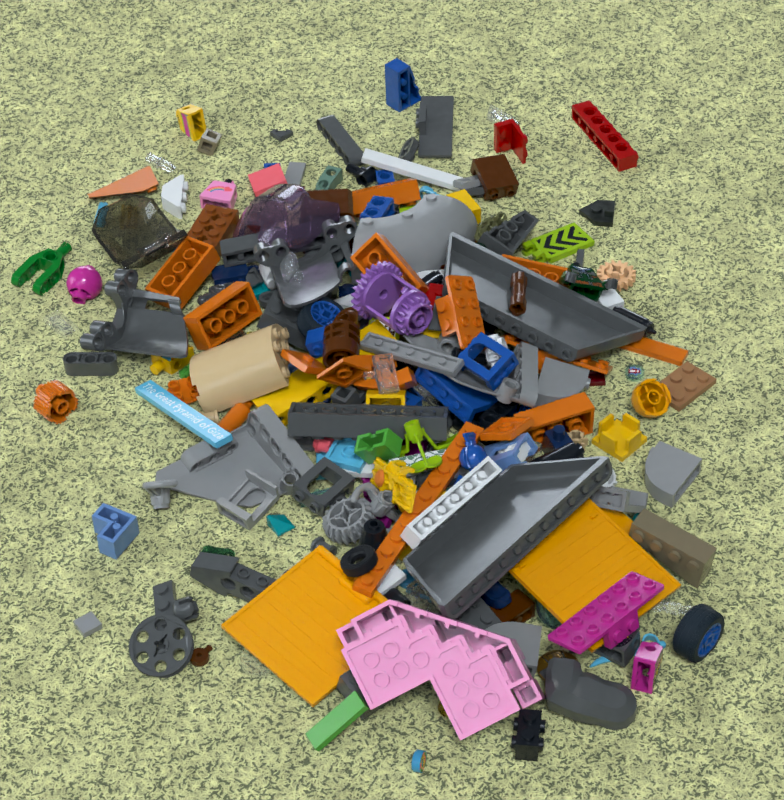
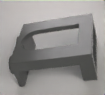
(317, 503)

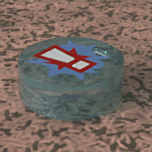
(634, 373)

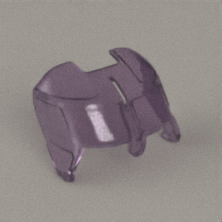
(287, 214)

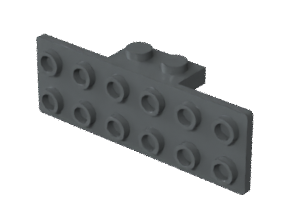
(435, 126)

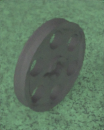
(163, 655)

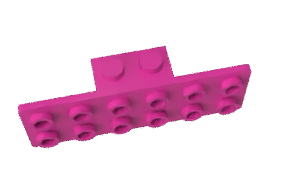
(608, 616)

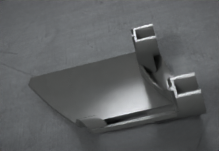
(318, 269)
(135, 327)

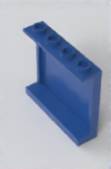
(458, 398)

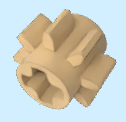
(578, 437)

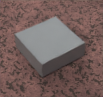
(87, 624)

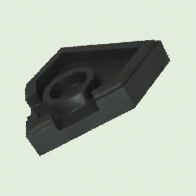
(599, 213)

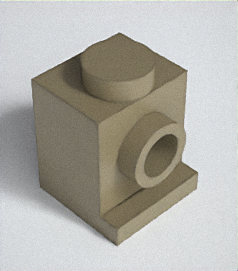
(209, 142)

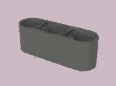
(90, 363)

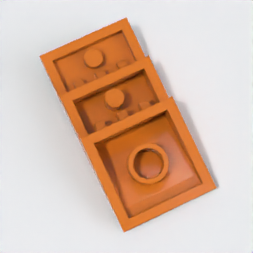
(348, 370)

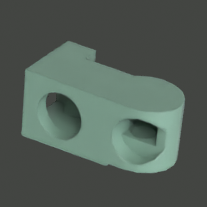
(328, 181)

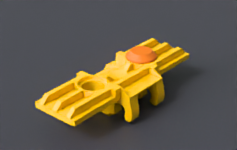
(393, 478)

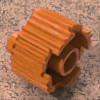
(55, 401)

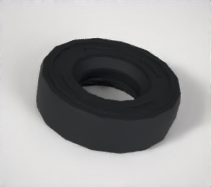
(362, 567)

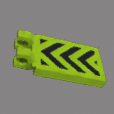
(557, 244)

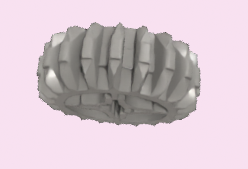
(346, 520)

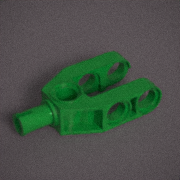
(49, 260)

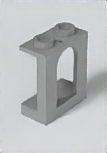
(254, 481)
(620, 499)

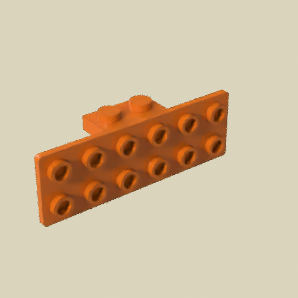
(601, 366)

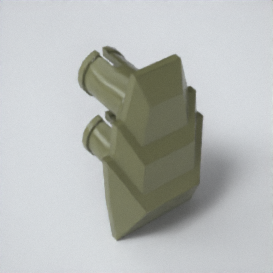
(488, 224)

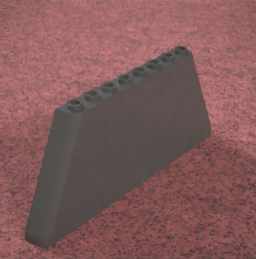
(554, 315)
(501, 528)

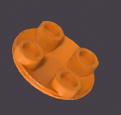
(183, 390)

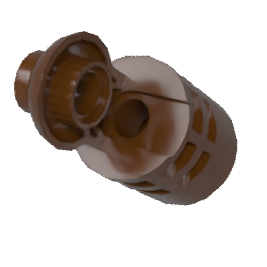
(341, 337)

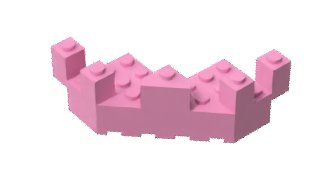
(468, 666)

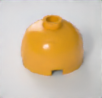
(651, 398)

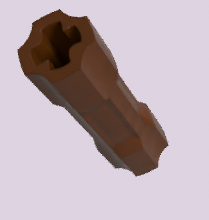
(518, 286)

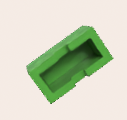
(381, 444)

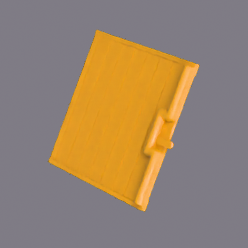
(585, 560)
(296, 624)

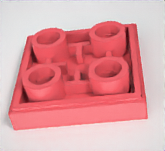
(266, 178)

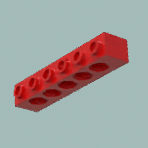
(604, 136)

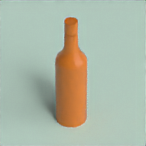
(236, 416)

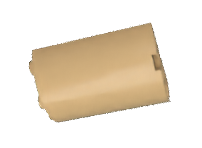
(241, 369)

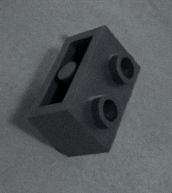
(528, 740)

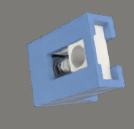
(511, 452)

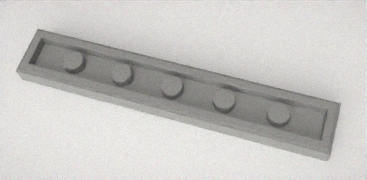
(412, 354)

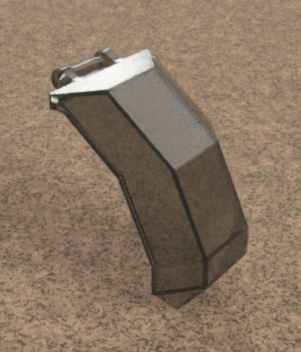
(135, 231)

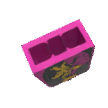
(648, 656)

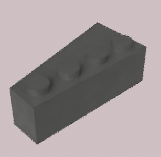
(510, 234)

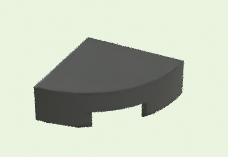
(281, 135)
(254, 278)

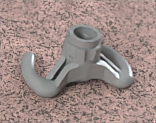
(159, 492)
(380, 501)

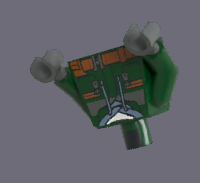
(585, 281)

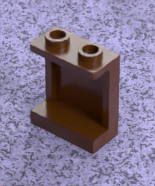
(495, 176)

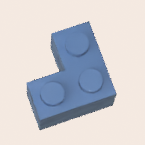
(114, 529)

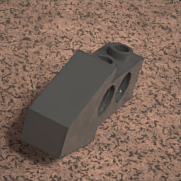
(227, 576)

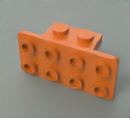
(460, 310)

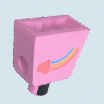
(220, 194)

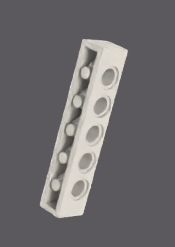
(450, 502)

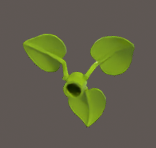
(415, 434)

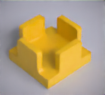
(619, 437)

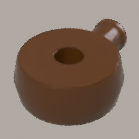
(201, 656)

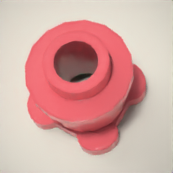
(322, 445)

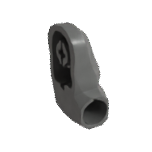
(587, 696)

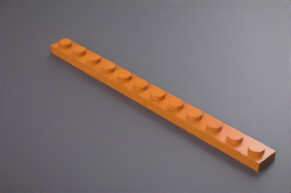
(428, 493)

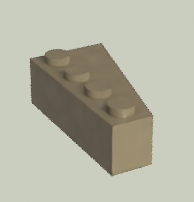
(674, 547)

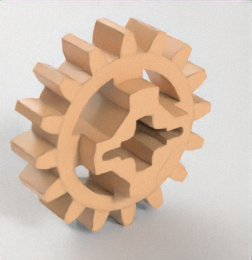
(624, 273)

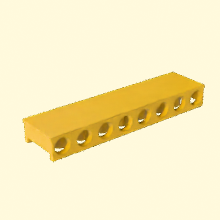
(305, 385)

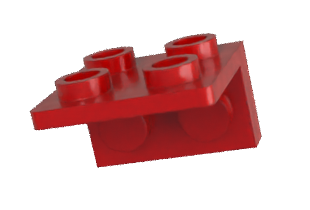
(509, 136)

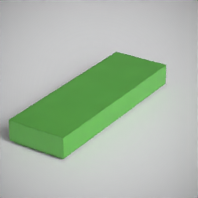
(336, 721)

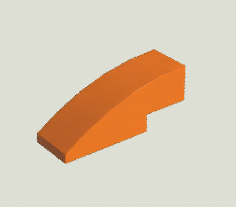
(405, 378)

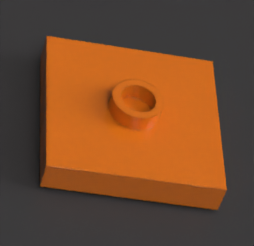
(303, 361)
(506, 428)

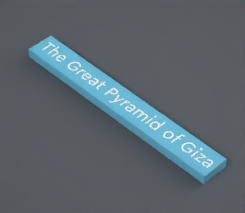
(184, 414)

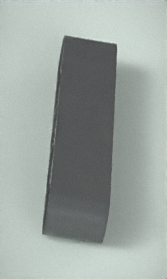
(340, 140)

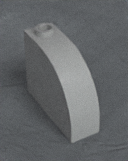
(560, 381)
(670, 473)
(527, 637)

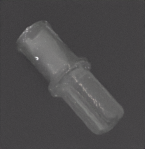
(160, 163)

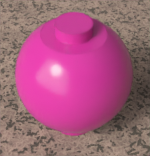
(84, 284)

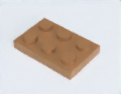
(687, 384)

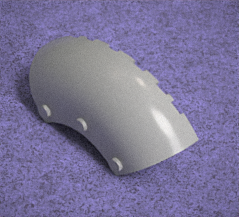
(420, 231)

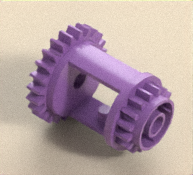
(379, 292)

